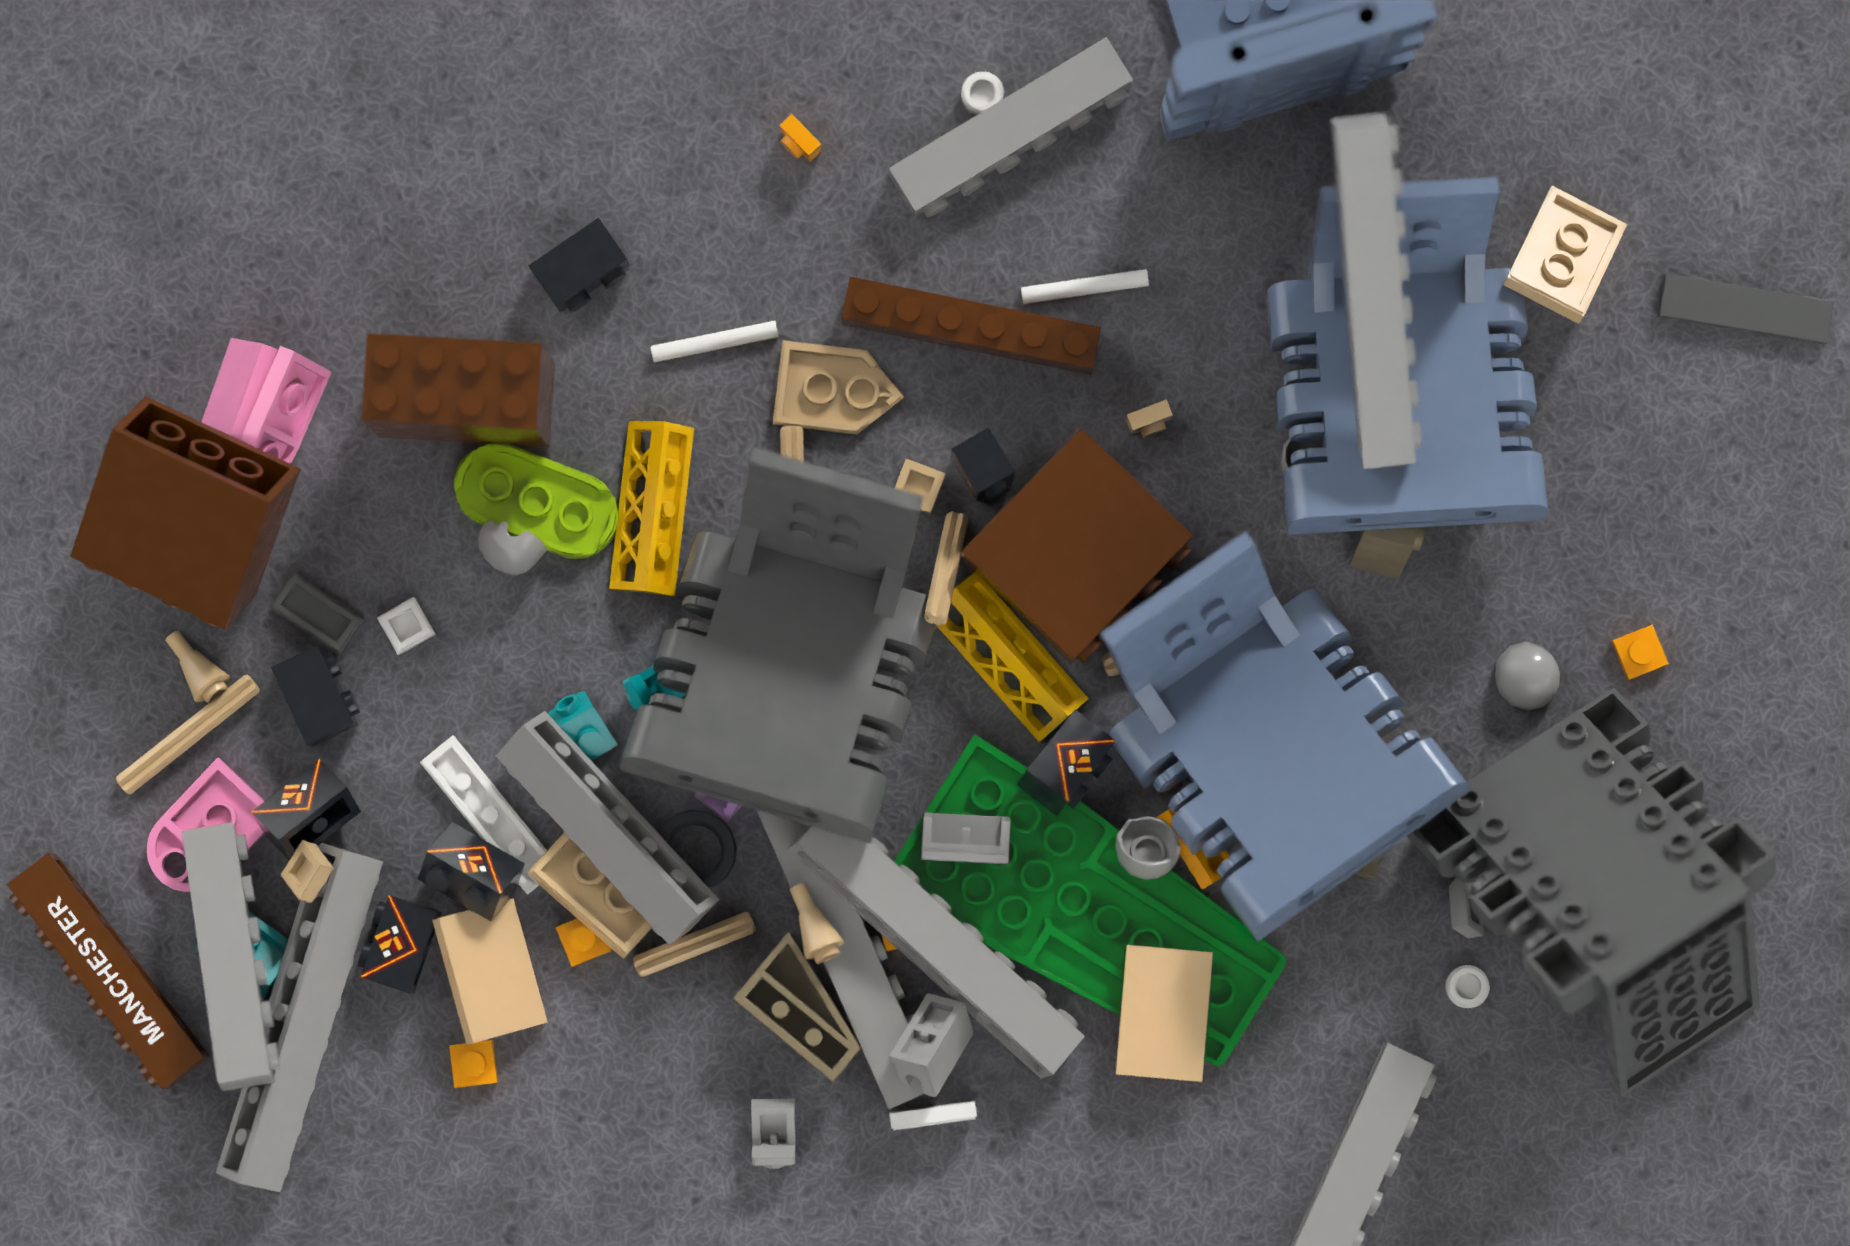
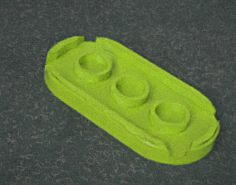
(537, 498)

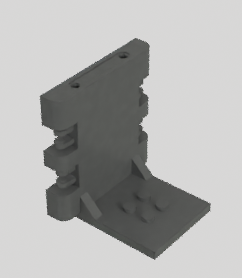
(791, 651)
(1615, 881)

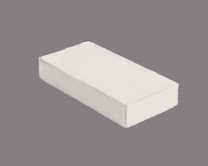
(933, 1115)

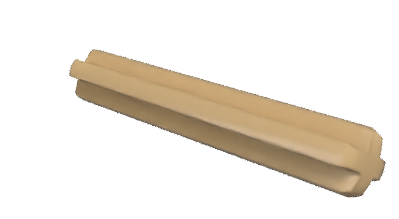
(187, 734)

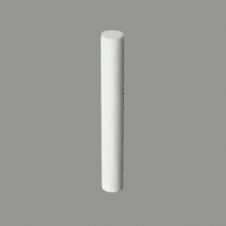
(1084, 286)
(714, 341)

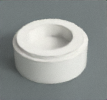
(981, 92)
(1467, 986)

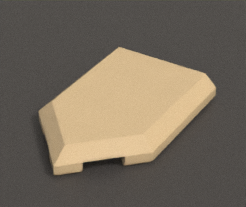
(831, 388)

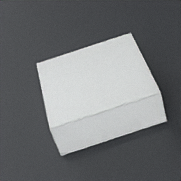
(406, 625)

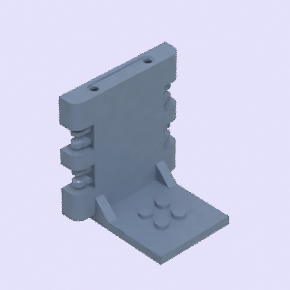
(1279, 54)
(1463, 394)
(1268, 736)

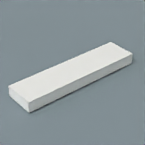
(484, 805)

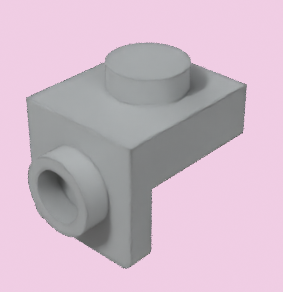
(773, 1132)

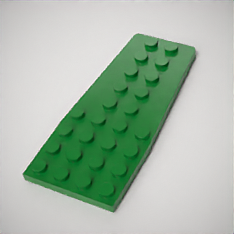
(1074, 908)

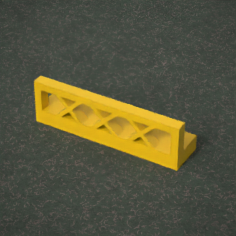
(658, 507)
(1013, 651)

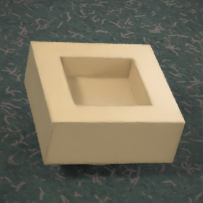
(1149, 419)
(921, 481)
(307, 871)

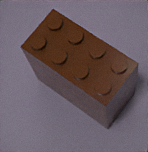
(458, 389)
(184, 512)
(1077, 547)

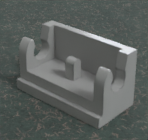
(966, 838)
(932, 1043)

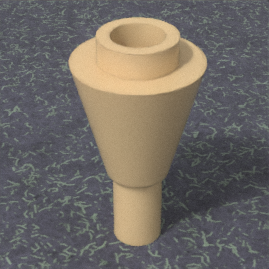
(202, 675)
(818, 935)

